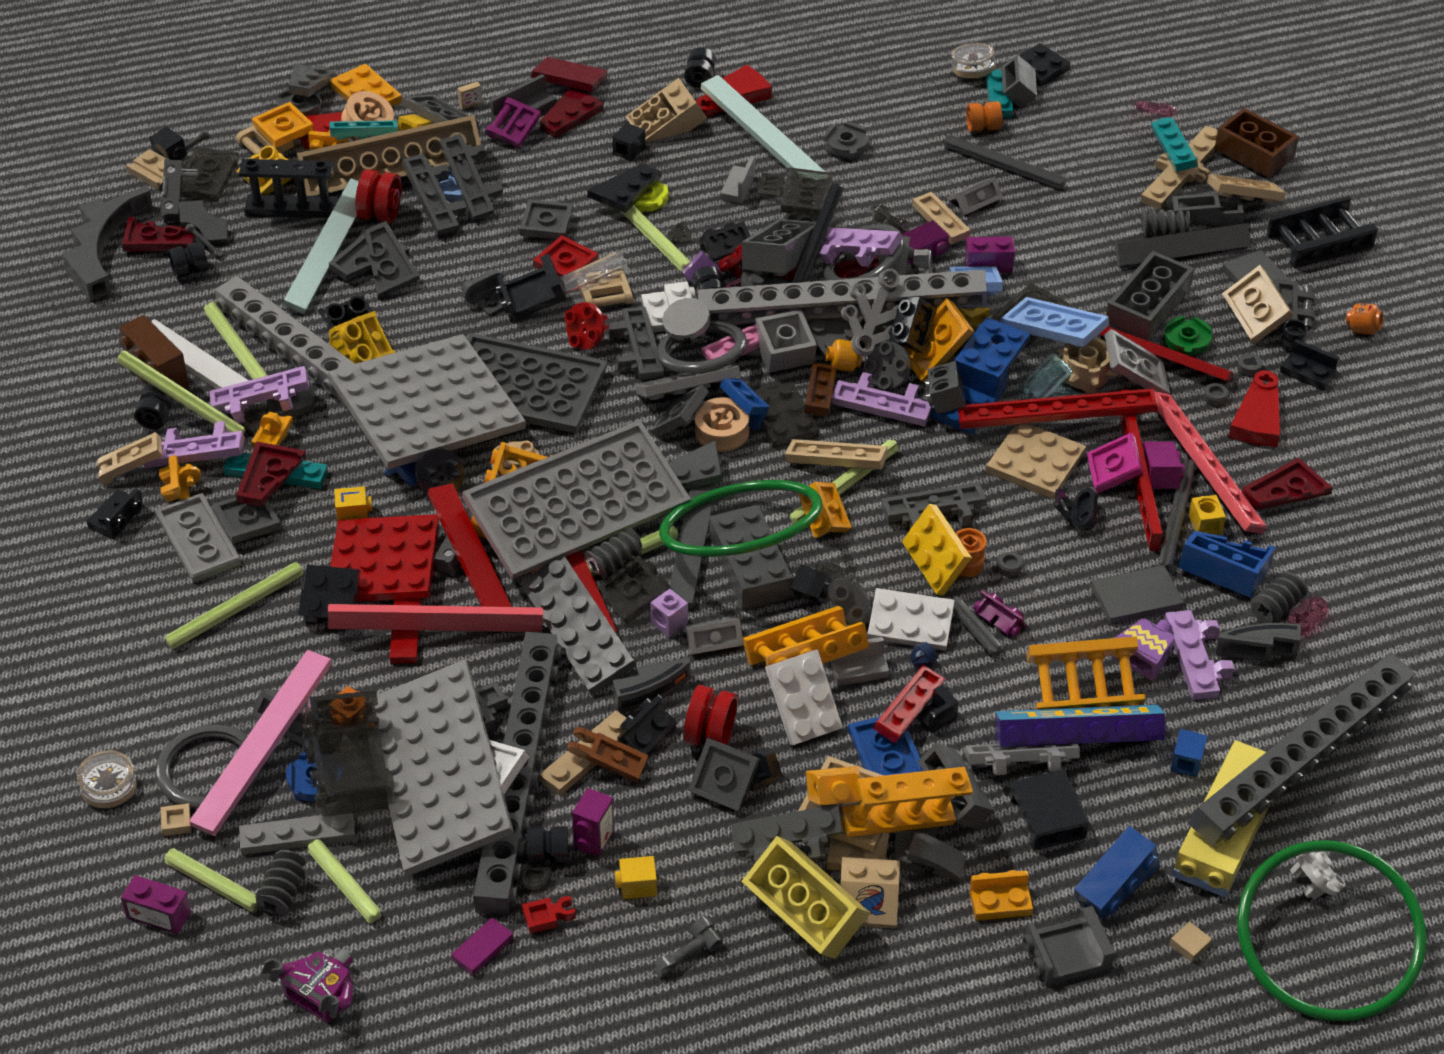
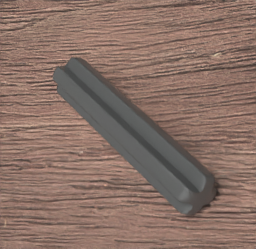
(976, 627)

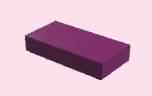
(482, 946)

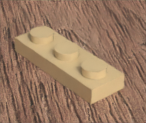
(934, 209)

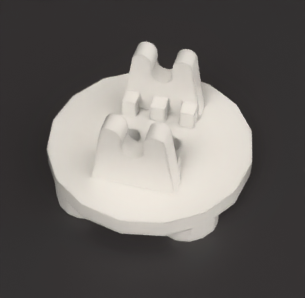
(1321, 875)

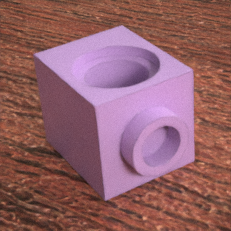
(669, 613)

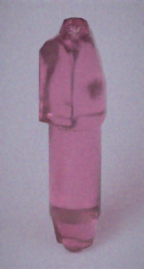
(1162, 108)

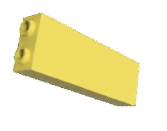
(1222, 862)

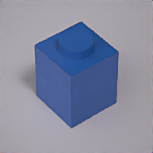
(1188, 753)

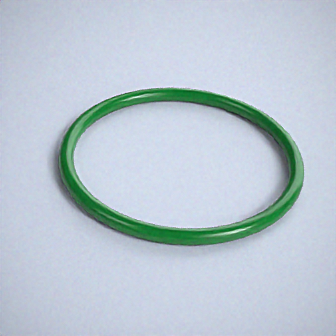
(741, 548)
(1289, 1000)

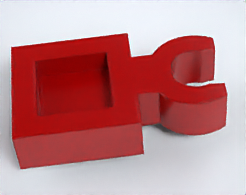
(543, 915)

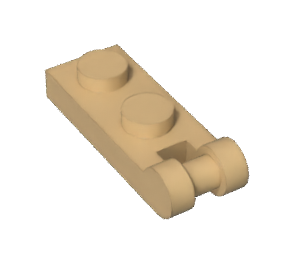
(129, 457)

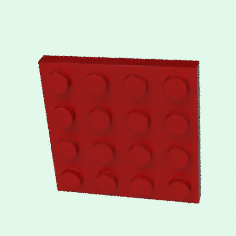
(391, 553)

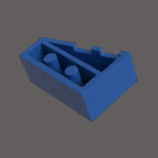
(1226, 563)
(1118, 873)

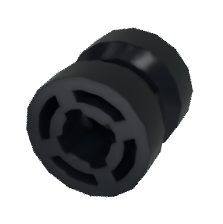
(1292, 330)

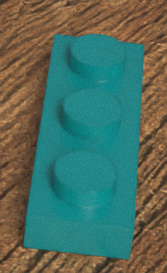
(995, 93)
(362, 129)

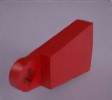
(747, 83)
(1258, 414)

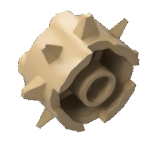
(1088, 364)

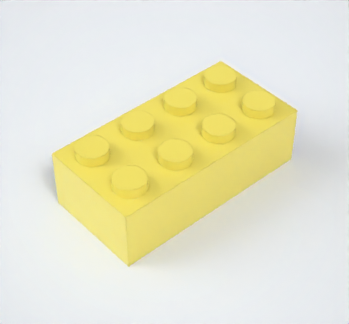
(806, 897)

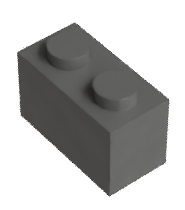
(1019, 81)

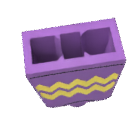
(1154, 646)

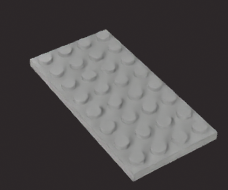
(575, 498)
(441, 768)

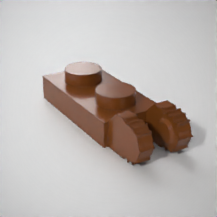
(608, 754)

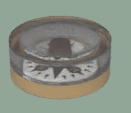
(973, 60)
(106, 779)

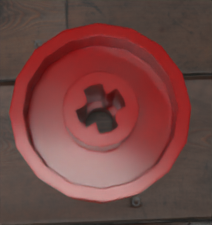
(378, 196)
(710, 716)

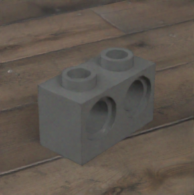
(945, 387)

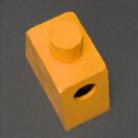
(833, 785)

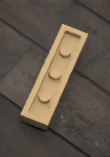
(836, 454)
(571, 768)

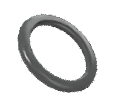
(888, 263)
(709, 365)
(198, 733)

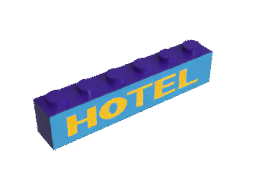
(1079, 725)

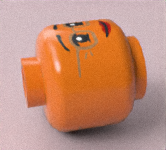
(1365, 319)

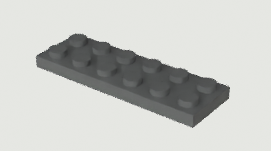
(579, 624)

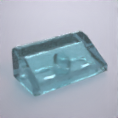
(1045, 378)

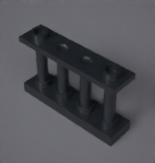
(288, 205)
(1327, 247)

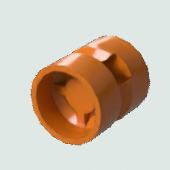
(988, 116)
(975, 544)

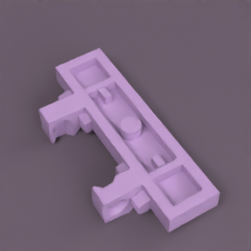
(861, 241)
(275, 386)
(882, 403)
(200, 448)
(1200, 673)

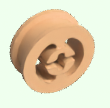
(363, 104)
(722, 422)

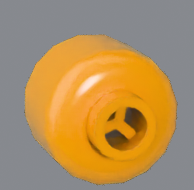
(842, 356)

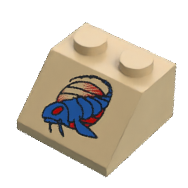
(875, 887)

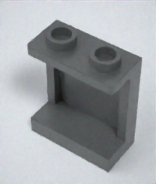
(1069, 948)

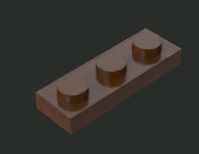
(820, 389)

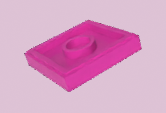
(1114, 463)

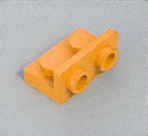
(833, 515)
(1000, 895)

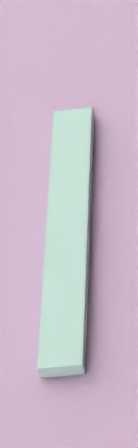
(757, 125)
(323, 251)

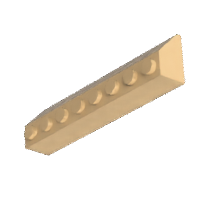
(387, 151)

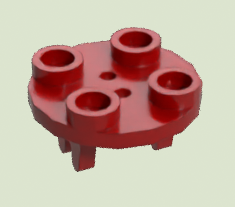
(732, 262)
(585, 325)

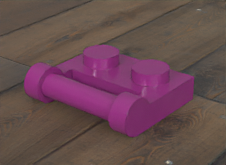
(518, 126)

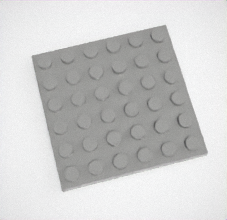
(426, 400)

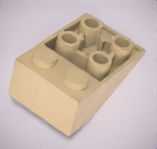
(667, 113)

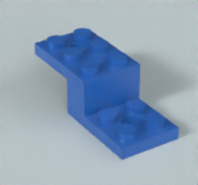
(985, 366)

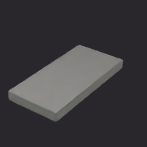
(198, 537)

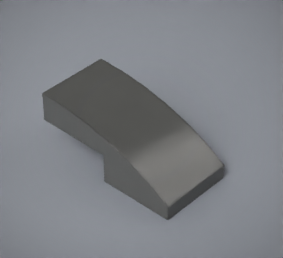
(932, 852)

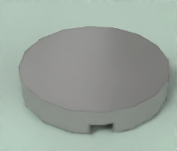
(686, 319)

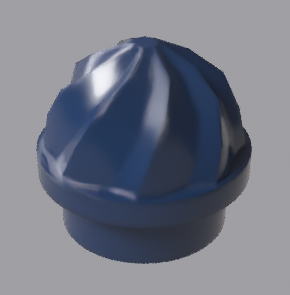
(923, 655)

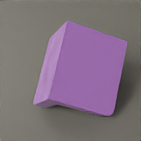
(699, 261)

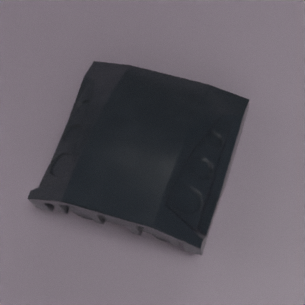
(340, 313)

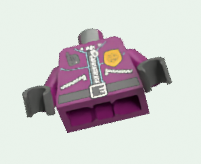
(315, 982)

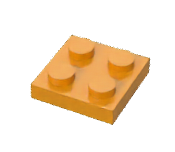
(282, 124)

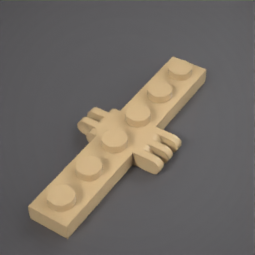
(1171, 181)

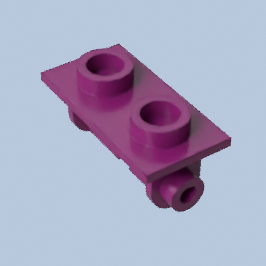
(1009, 618)

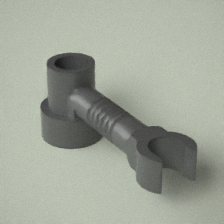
(704, 936)

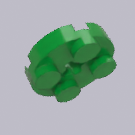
(1179, 328)

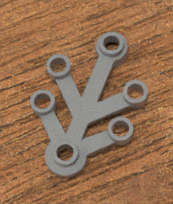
(871, 315)

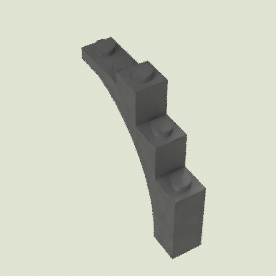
(99, 223)

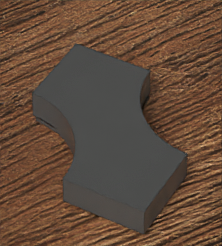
(210, 227)

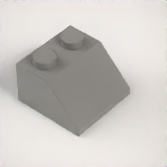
(785, 341)

